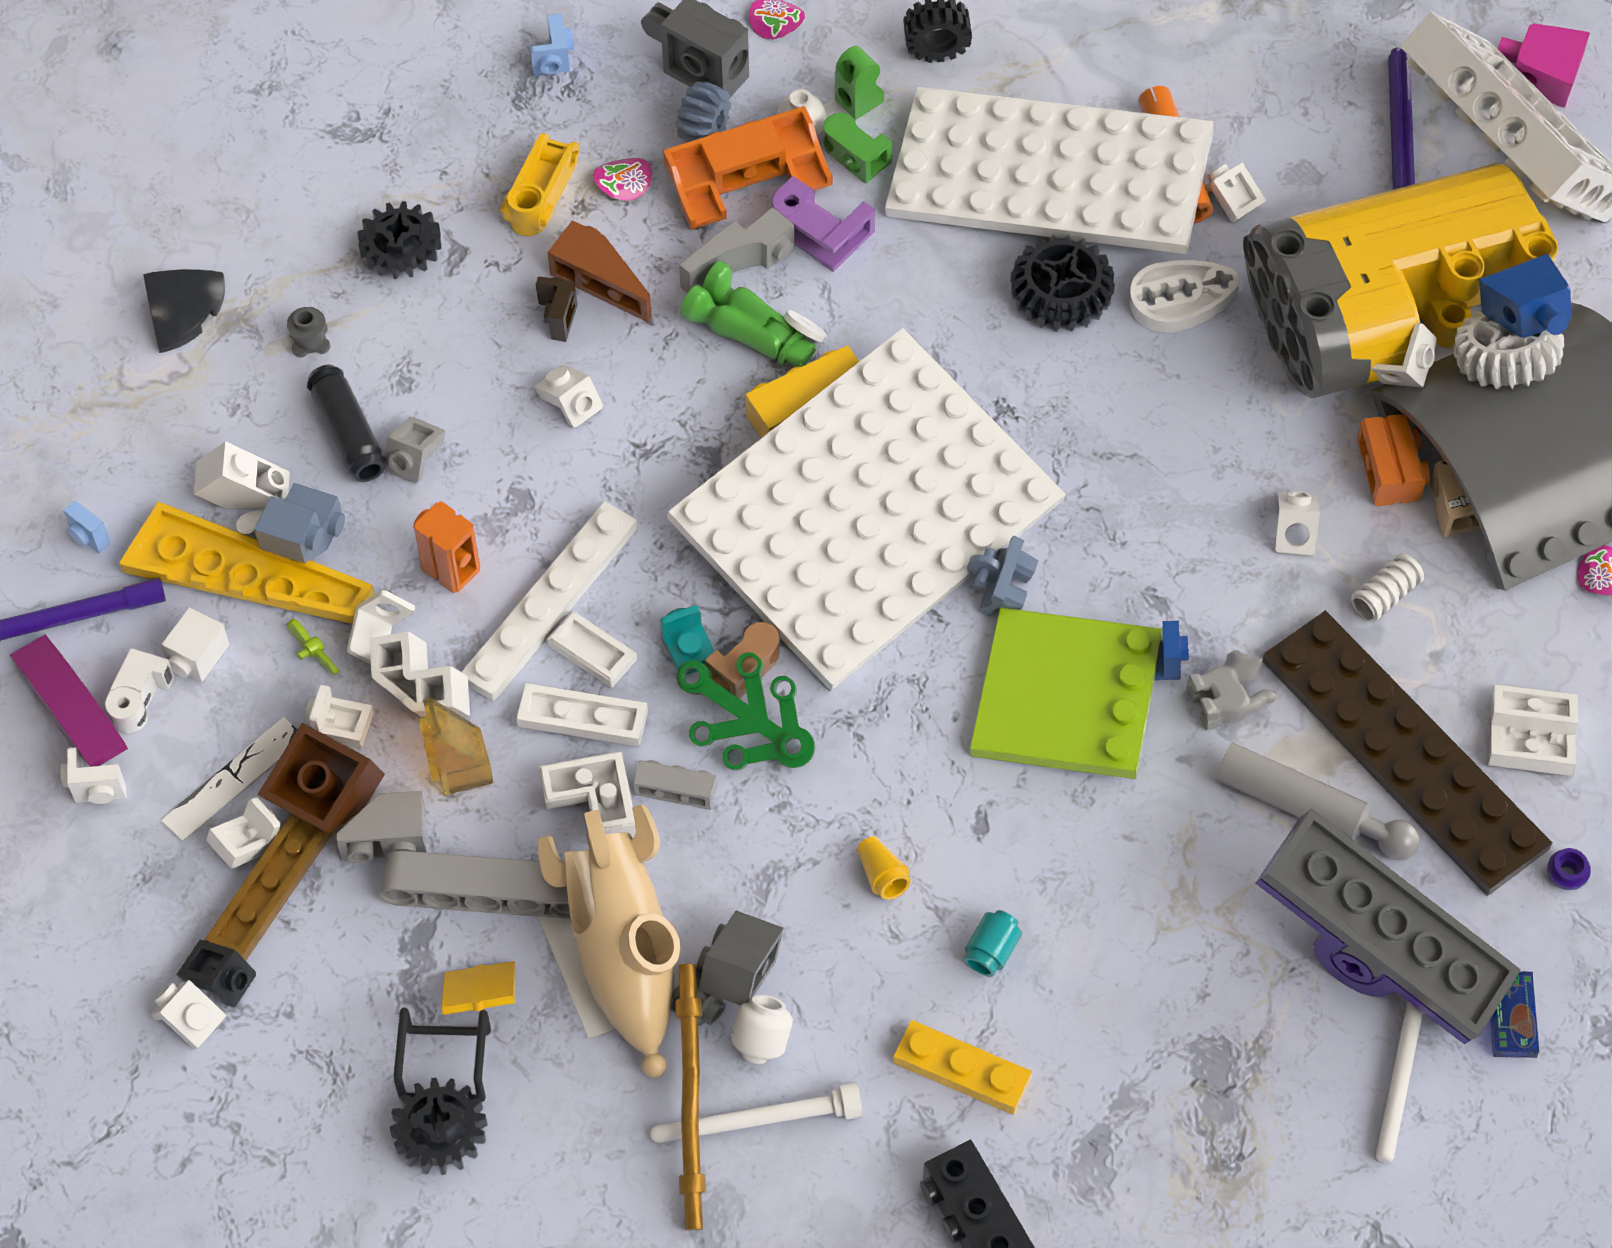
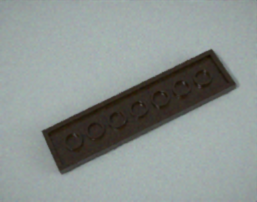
(1407, 753)

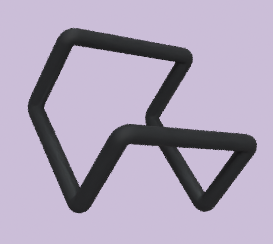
(405, 1025)

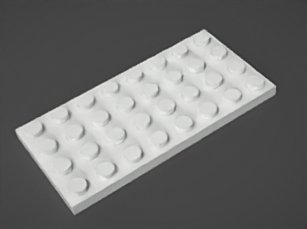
(1050, 169)

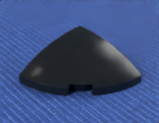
(181, 303)

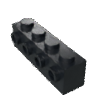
(971, 1201)

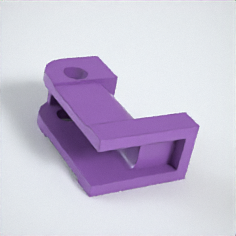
(818, 230)

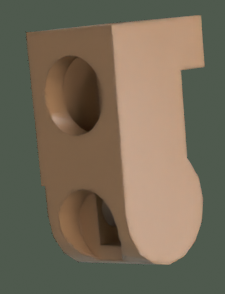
(759, 639)

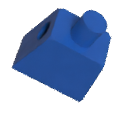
(1528, 298)

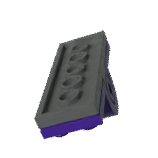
(1384, 931)

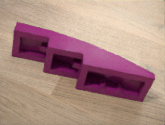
(68, 702)

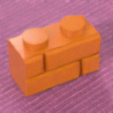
(1392, 459)
(446, 546)

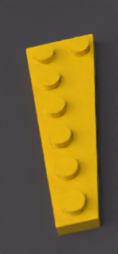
(228, 563)

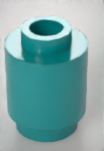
(992, 942)

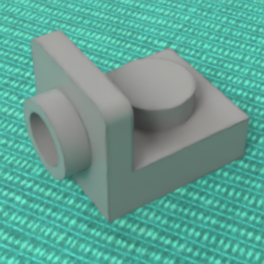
(410, 447)

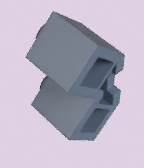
(300, 524)

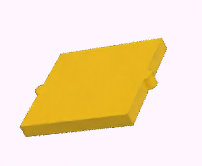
(479, 987)

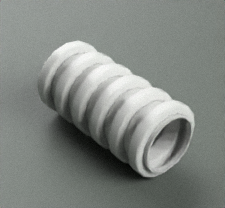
(1387, 587)

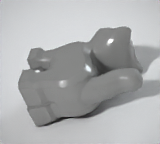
(1222, 693)

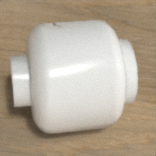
(762, 1029)

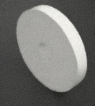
(805, 326)

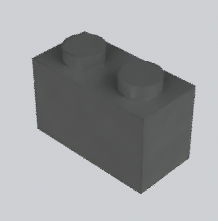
(739, 958)

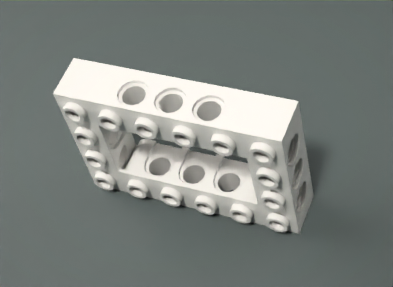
(1513, 117)

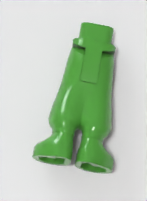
(745, 318)

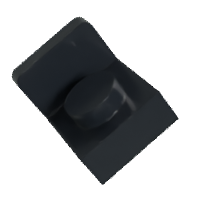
(218, 971)

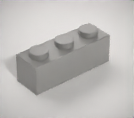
(675, 784)

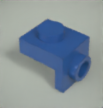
(1172, 651)

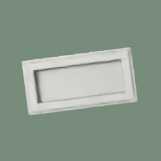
(592, 649)

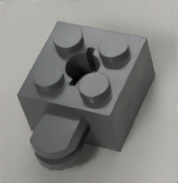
(700, 44)

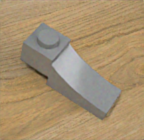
(759, 244)

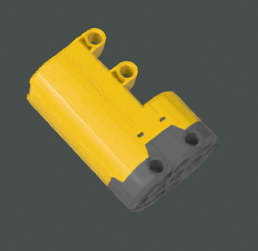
(1359, 274)

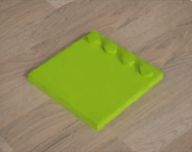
(1067, 693)

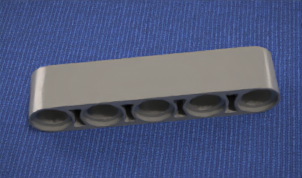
(471, 885)

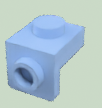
(553, 57)

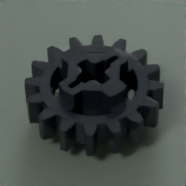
(399, 240)
(421, 1126)

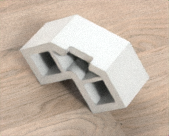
(402, 669)

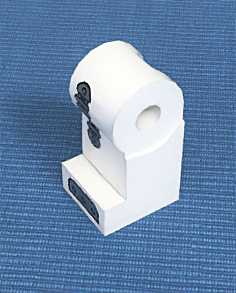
(135, 688)

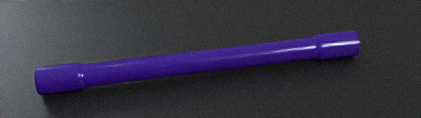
(128, 598)

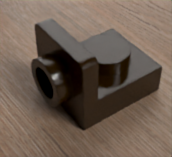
(560, 305)

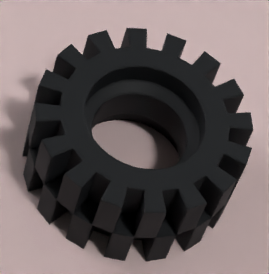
(922, 33)

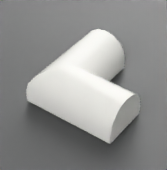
(594, 780)

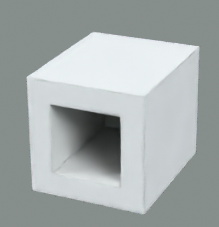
(195, 645)

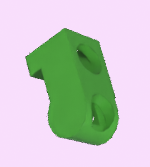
(857, 78)
(855, 148)

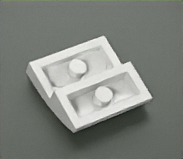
(1533, 730)

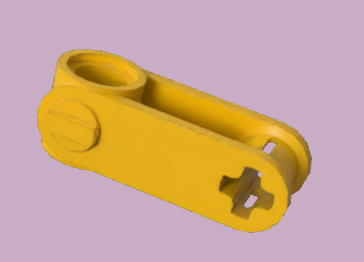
(539, 185)

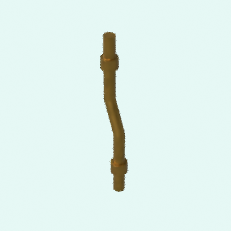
(692, 1182)

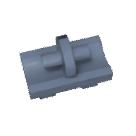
(999, 572)

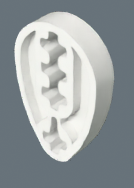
(1182, 312)

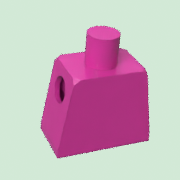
(1548, 58)

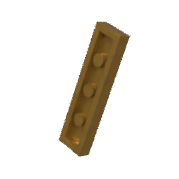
(268, 886)

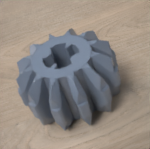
(703, 111)

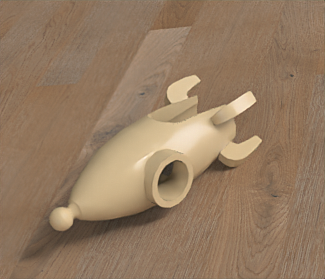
(620, 929)

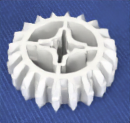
(1501, 358)

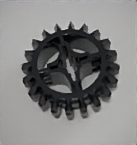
(1061, 275)

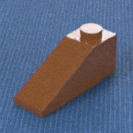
(598, 269)

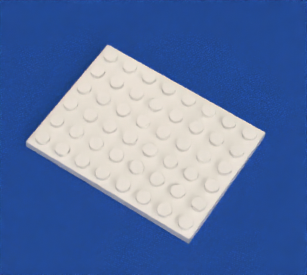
(865, 508)

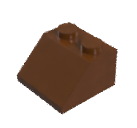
(321, 780)

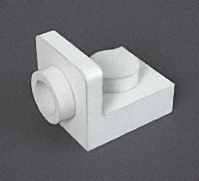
(1235, 191)

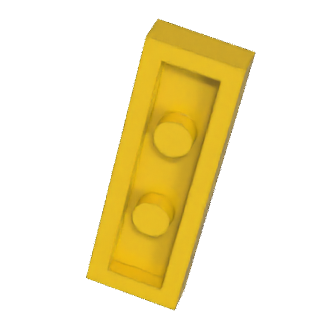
(962, 1067)

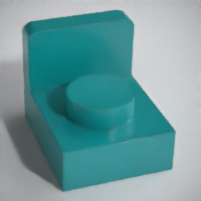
(685, 637)

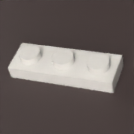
(582, 714)

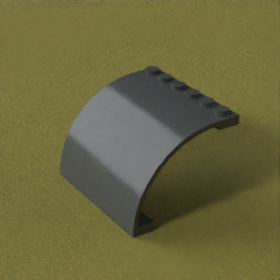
(1526, 455)

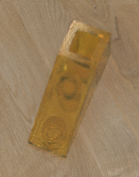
(454, 749)

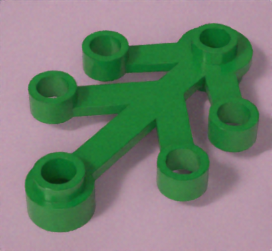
(751, 716)

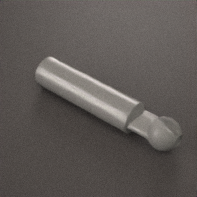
(1299, 793)

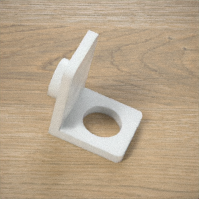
(1417, 361)
(1302, 509)
(373, 622)

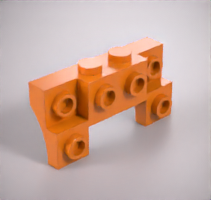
(743, 158)

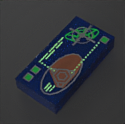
(1515, 1021)

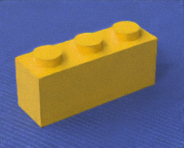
(775, 401)

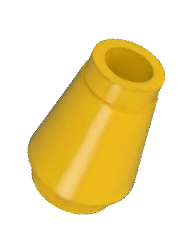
(883, 869)

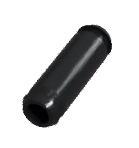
(346, 423)

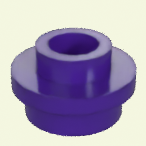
(1572, 859)

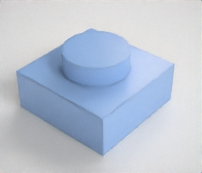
(86, 527)

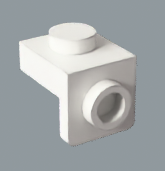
(570, 392)
(339, 718)
(93, 783)
(245, 836)
(187, 1012)

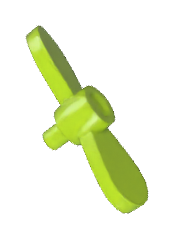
(311, 646)

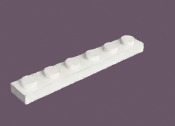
(549, 601)

